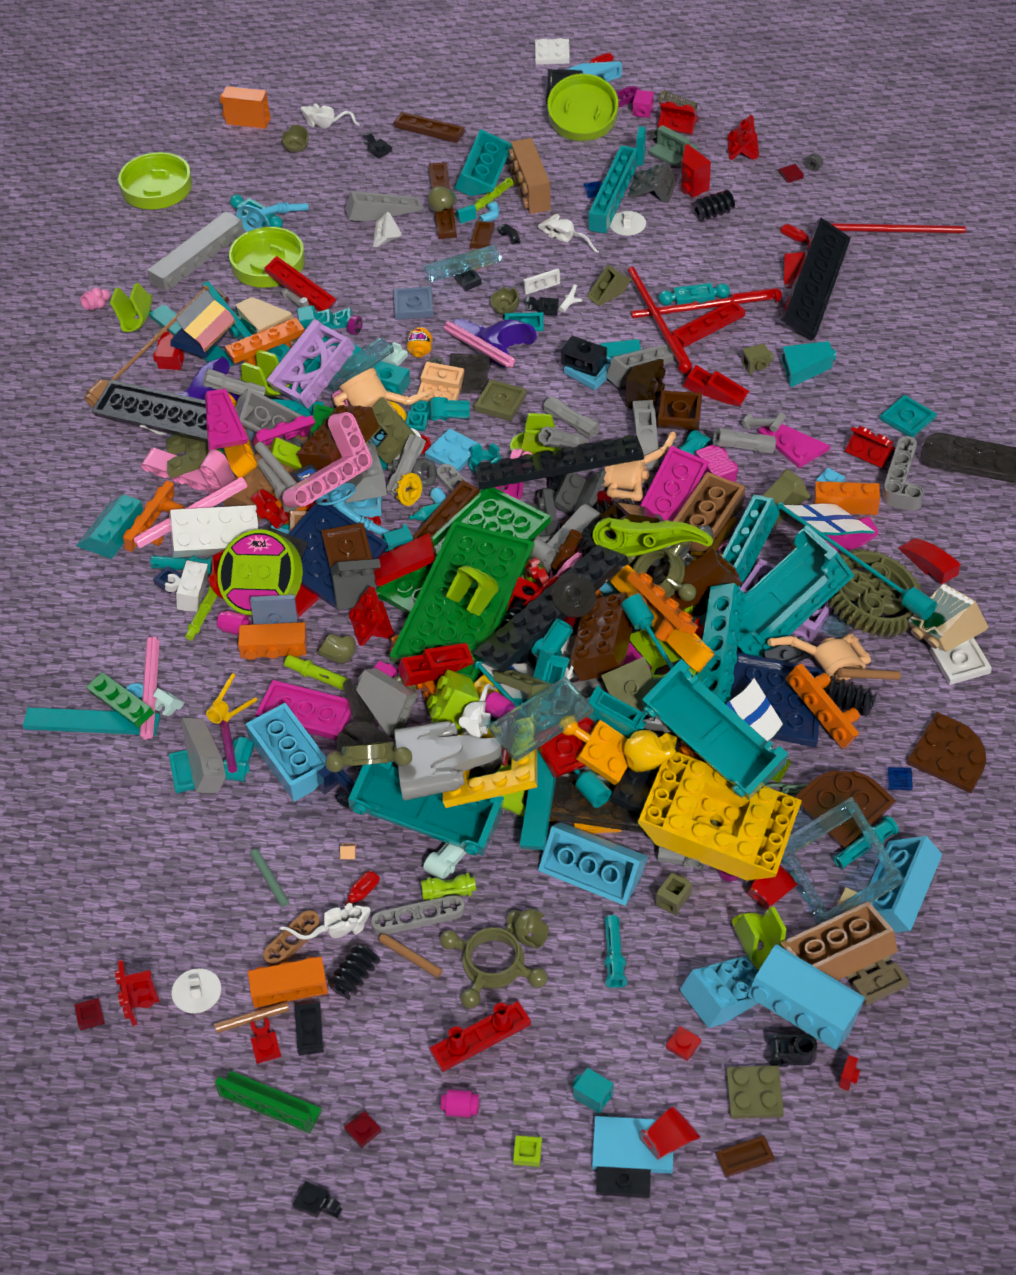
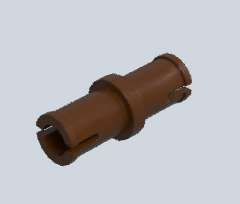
(567, 549)

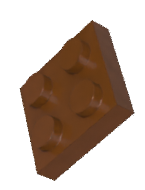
(346, 544)

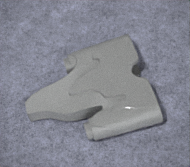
(440, 758)

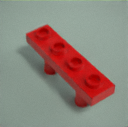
(479, 1036)

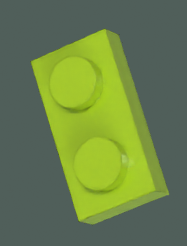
(286, 453)

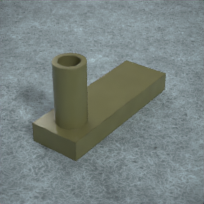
(521, 682)

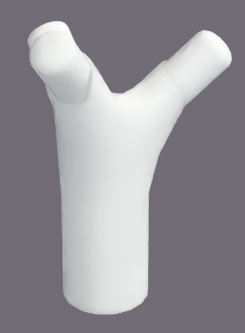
(569, 299)

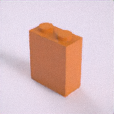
(245, 107)

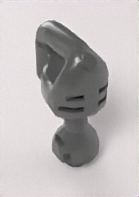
(420, 465)

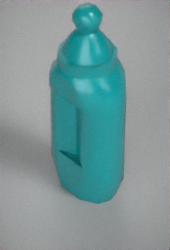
(425, 512)

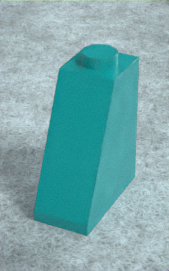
(807, 360)

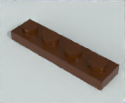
(429, 127)
(448, 509)

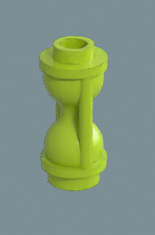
(438, 888)

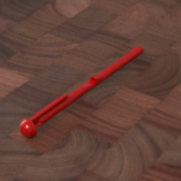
(900, 228)
(740, 298)
(685, 365)

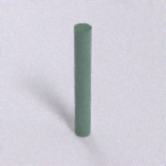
(269, 878)

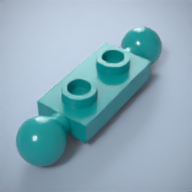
(237, 201)
(692, 293)

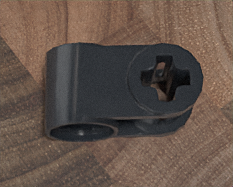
(790, 1049)

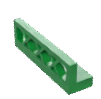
(268, 1101)

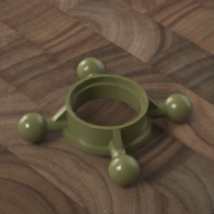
(676, 574)
(367, 754)
(470, 997)

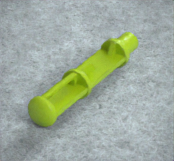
(481, 203)
(204, 609)

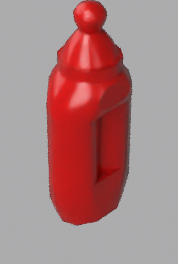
(605, 57)
(794, 233)
(362, 887)

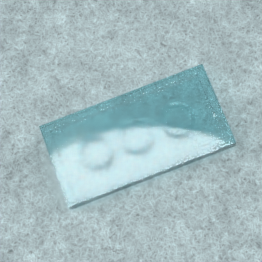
(540, 718)

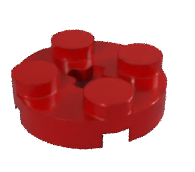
(269, 509)
(538, 575)

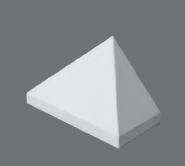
(385, 230)
(541, 281)

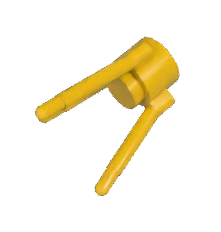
(219, 709)

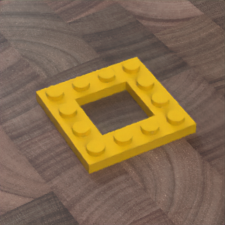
(520, 778)

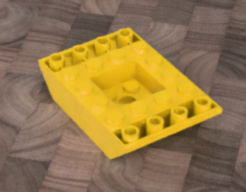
(692, 794)

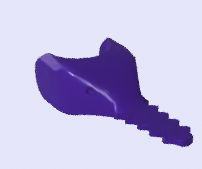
(501, 334)
(197, 389)

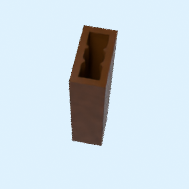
(706, 572)

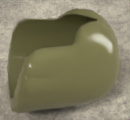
(441, 198)
(338, 648)

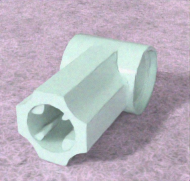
(444, 861)

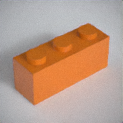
(851, 497)
(272, 640)
(287, 981)

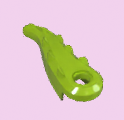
(646, 537)

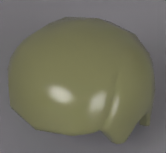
(295, 136)
(505, 299)
(531, 921)

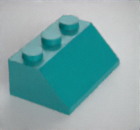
(107, 531)

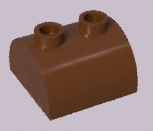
(680, 410)

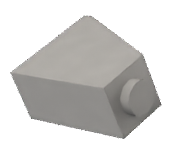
(386, 699)

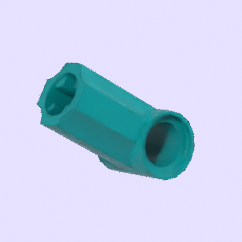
(448, 409)
(696, 441)
(554, 638)
(243, 750)

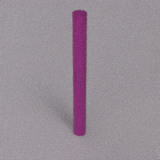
(228, 746)

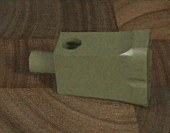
(789, 490)

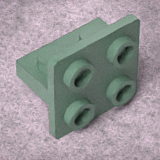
(670, 146)

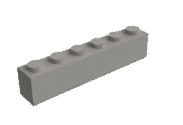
(195, 251)

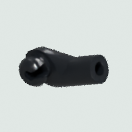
(513, 233)

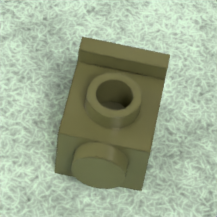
(756, 358)
(666, 895)

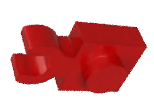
(265, 1044)

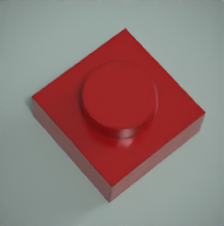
(683, 1043)
(850, 1073)

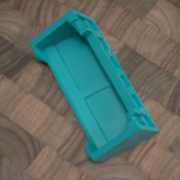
(791, 592)
(714, 731)
(464, 825)

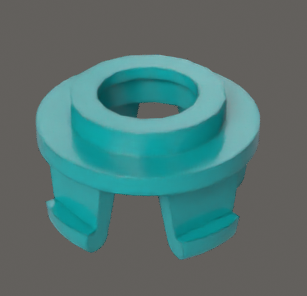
(479, 455)

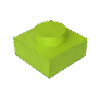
(527, 1151)

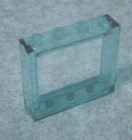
(818, 828)

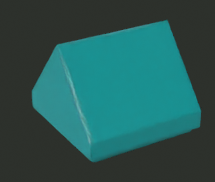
(466, 214)
(306, 315)

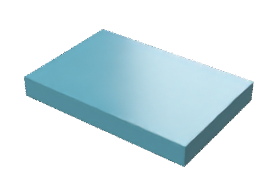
(619, 1145)

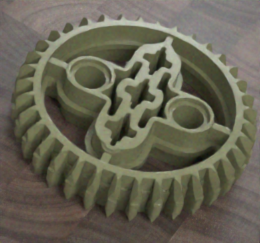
(874, 595)

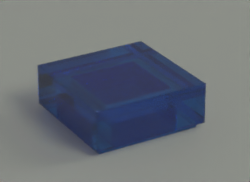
(592, 188)
(899, 778)

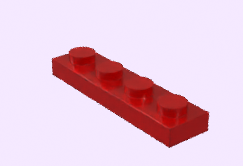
(299, 284)
(709, 323)

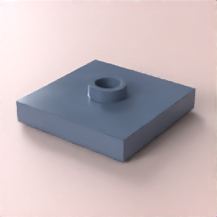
(413, 302)
(274, 609)

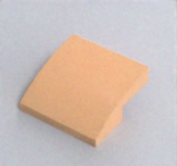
(441, 381)

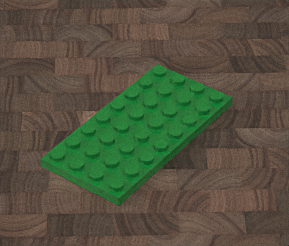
(487, 510)
(444, 622)

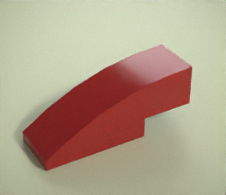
(715, 386)
(931, 559)
(434, 663)

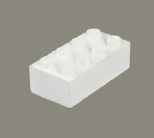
(209, 529)

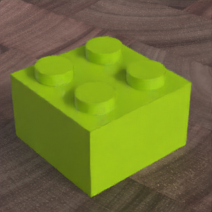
(451, 698)

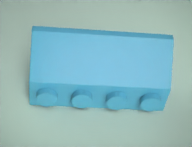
(287, 750)
(917, 862)
(592, 863)
(806, 997)

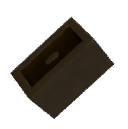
(645, 382)
(631, 512)

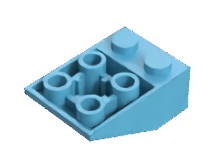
(720, 990)

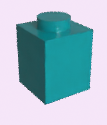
(592, 1090)

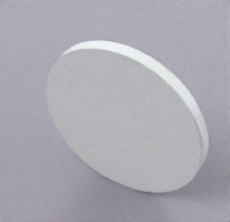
(628, 223)
(196, 990)

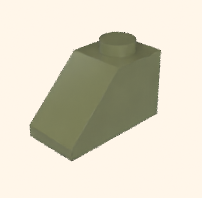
(609, 285)

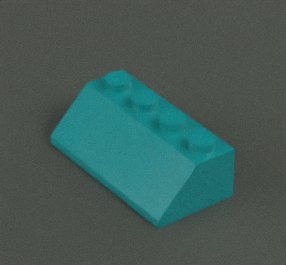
(483, 164)

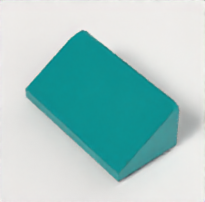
(535, 319)

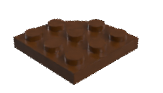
(950, 753)
(836, 787)

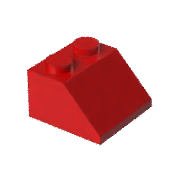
(695, 172)

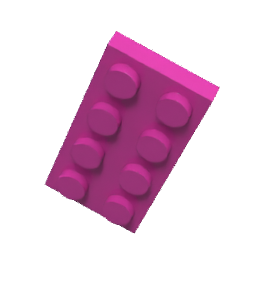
(674, 483)
(316, 711)

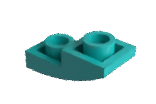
(335, 320)
(419, 415)

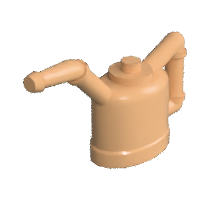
(367, 389)
(632, 474)
(831, 653)

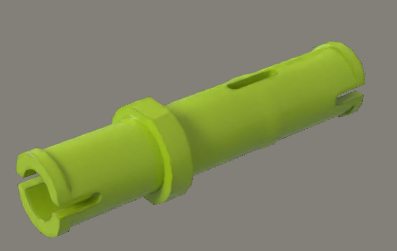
(308, 669)

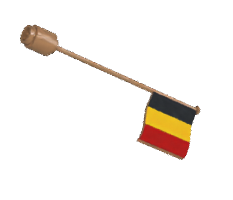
(201, 319)

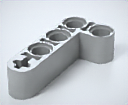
(897, 490)
(547, 551)

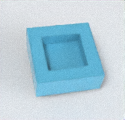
(830, 476)

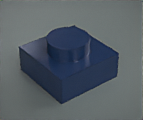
(162, 578)

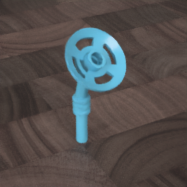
(257, 216)
(337, 499)

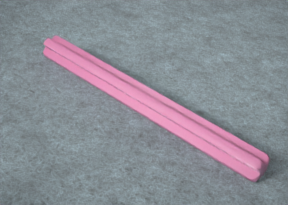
(479, 344)
(206, 502)
(150, 684)

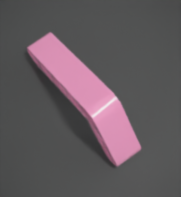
(343, 434)
(211, 475)

